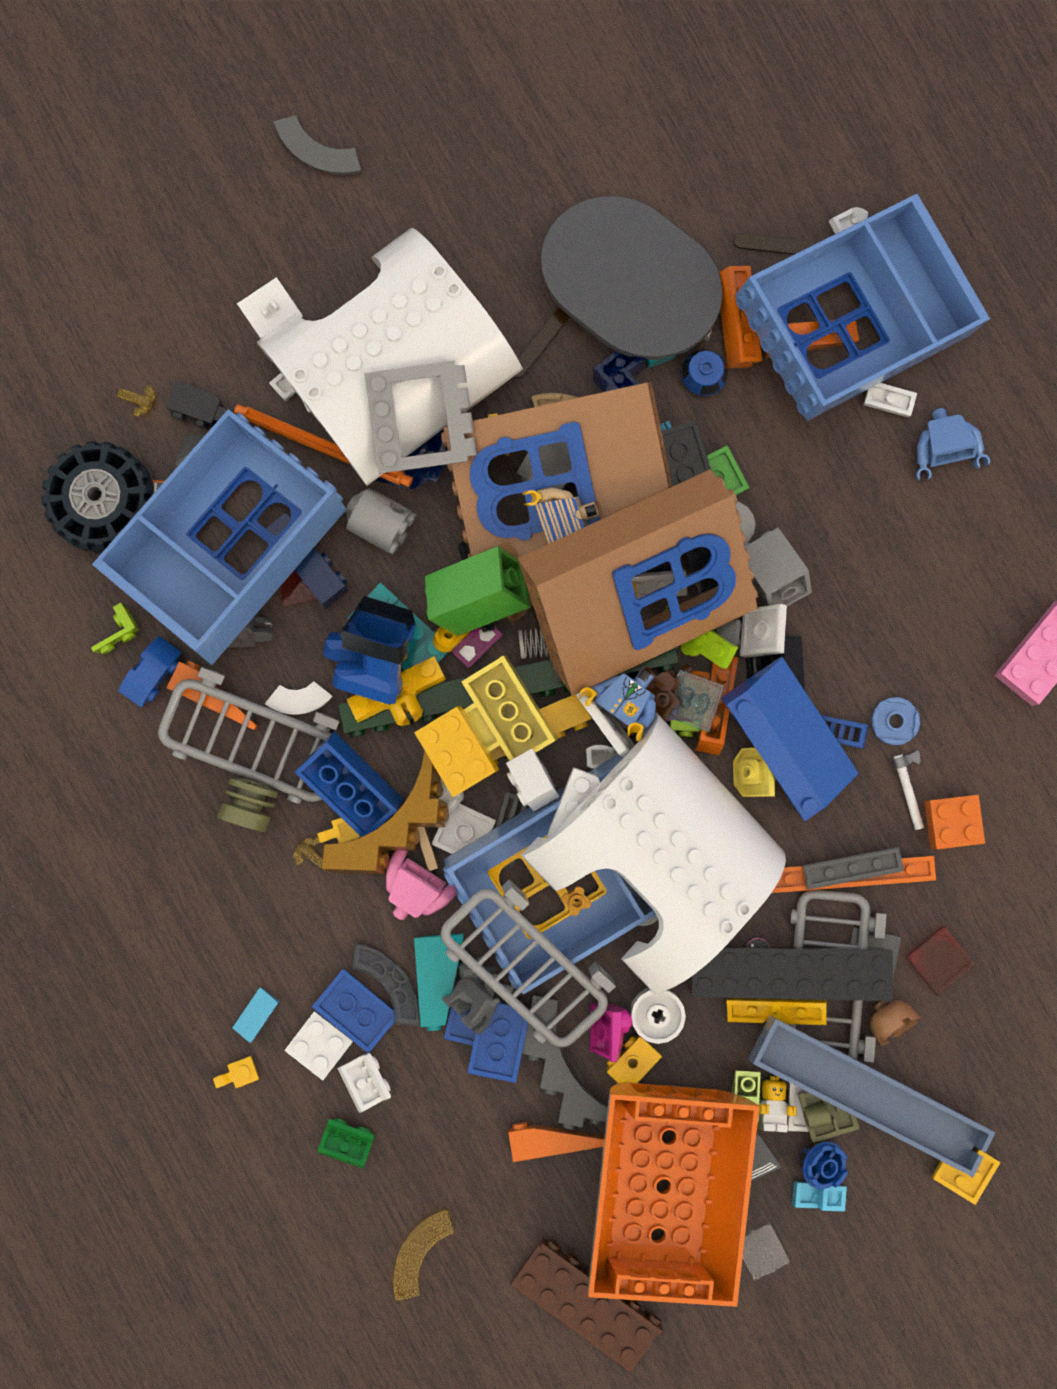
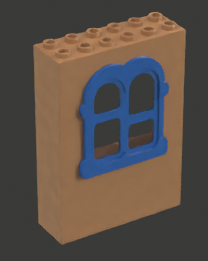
(612, 451)
(587, 591)

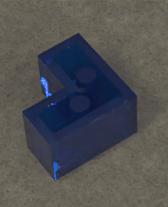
(618, 371)

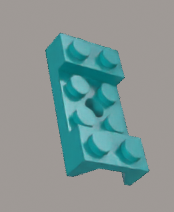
(421, 646)

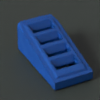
(853, 725)

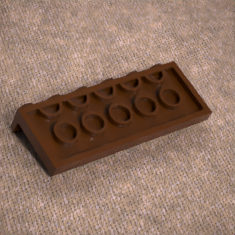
(561, 1289)

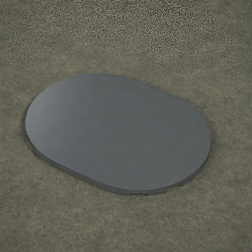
(631, 277)

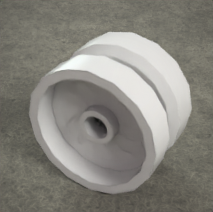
(662, 1028)

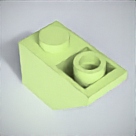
(747, 1085)

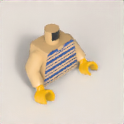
(560, 512)

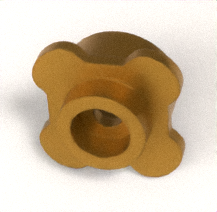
(576, 893)

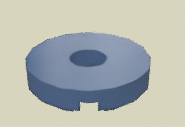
(882, 727)

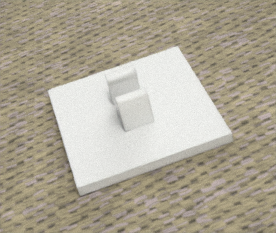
(268, 307)

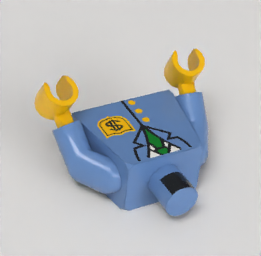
(626, 700)

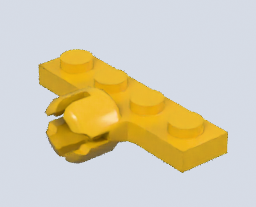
(414, 681)

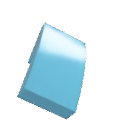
(826, 1200)

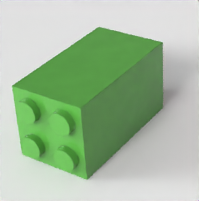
(476, 591)

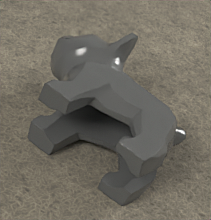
(473, 994)

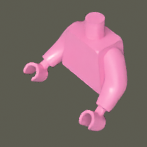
(415, 888)

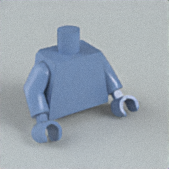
(949, 441)

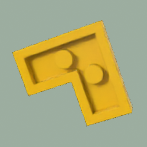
(962, 1183)

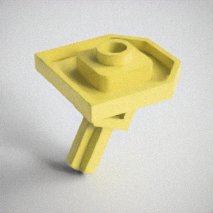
(752, 774)

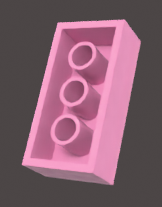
(1033, 664)

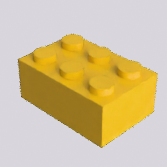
(456, 751)

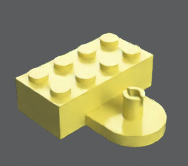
(506, 711)

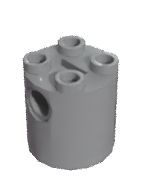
(378, 519)

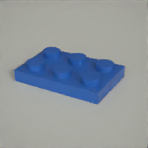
(355, 1010)
(500, 1046)

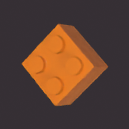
(954, 822)

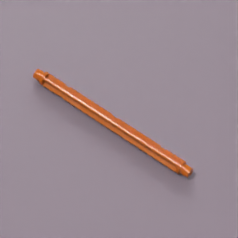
(310, 440)

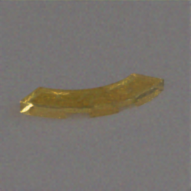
(414, 1249)

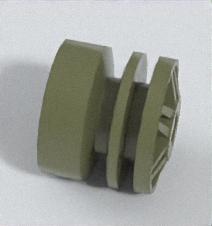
(247, 804)

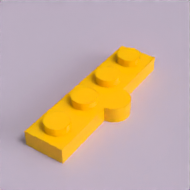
(787, 1010)

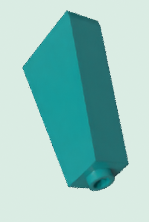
(434, 978)

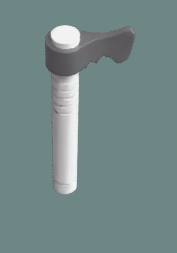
(900, 763)

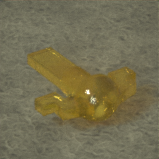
(145, 402)
(303, 848)

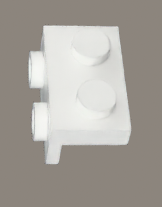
(364, 1082)

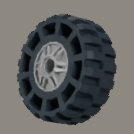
(78, 482)

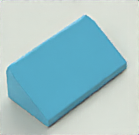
(256, 1014)

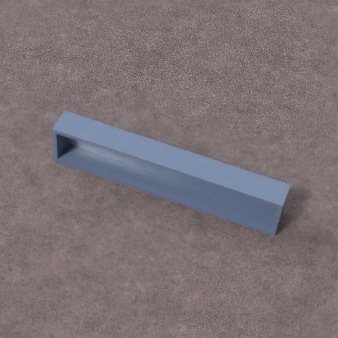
(871, 1095)

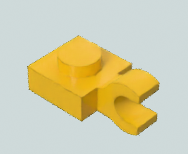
(340, 830)
(241, 1073)

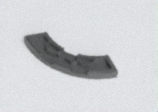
(314, 154)
(392, 980)

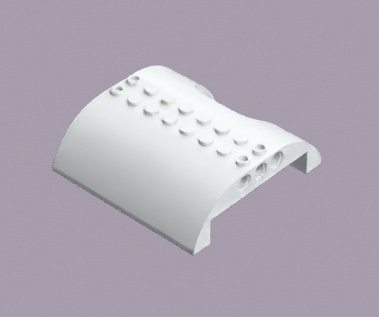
(404, 319)
(677, 844)

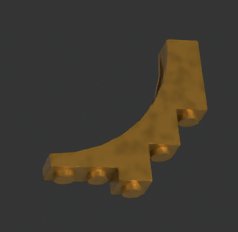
(399, 833)

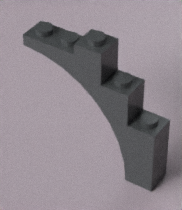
(557, 1077)

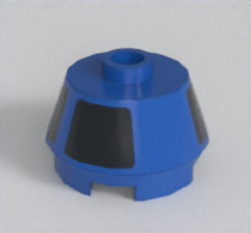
(704, 372)
(823, 1164)

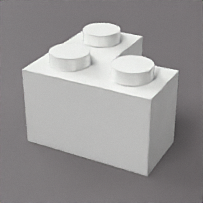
(531, 780)

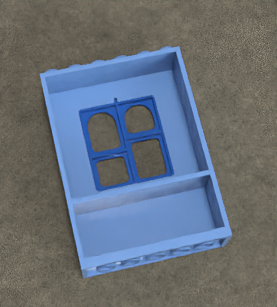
(903, 285)
(183, 580)

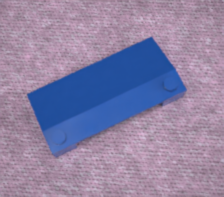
(791, 737)

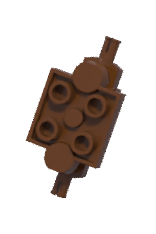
(663, 688)

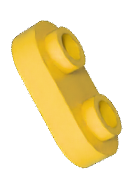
(447, 644)

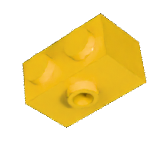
(634, 1061)

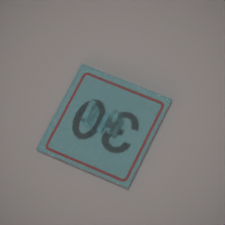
(698, 700)

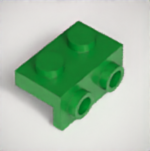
(346, 1142)

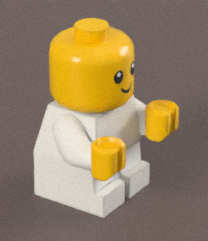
(773, 1108)

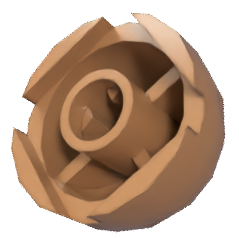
(892, 1020)

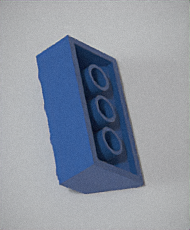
(349, 785)

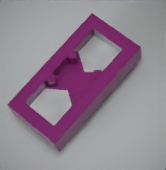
(476, 645)

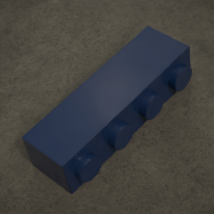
(315, 570)

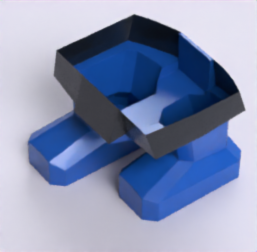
(371, 650)

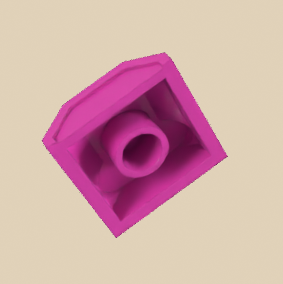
(609, 1031)

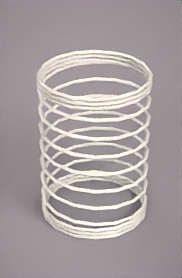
(523, 653)

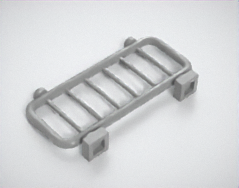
(207, 687)
(506, 903)
(866, 924)

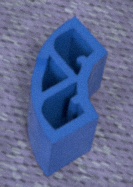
(147, 676)

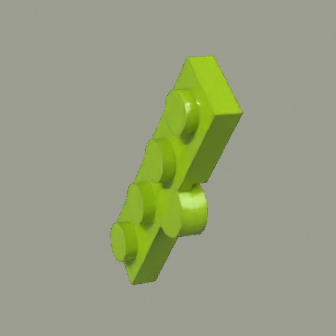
(712, 647)

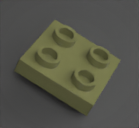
(825, 1119)

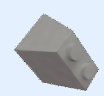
(554, 461)
(777, 570)

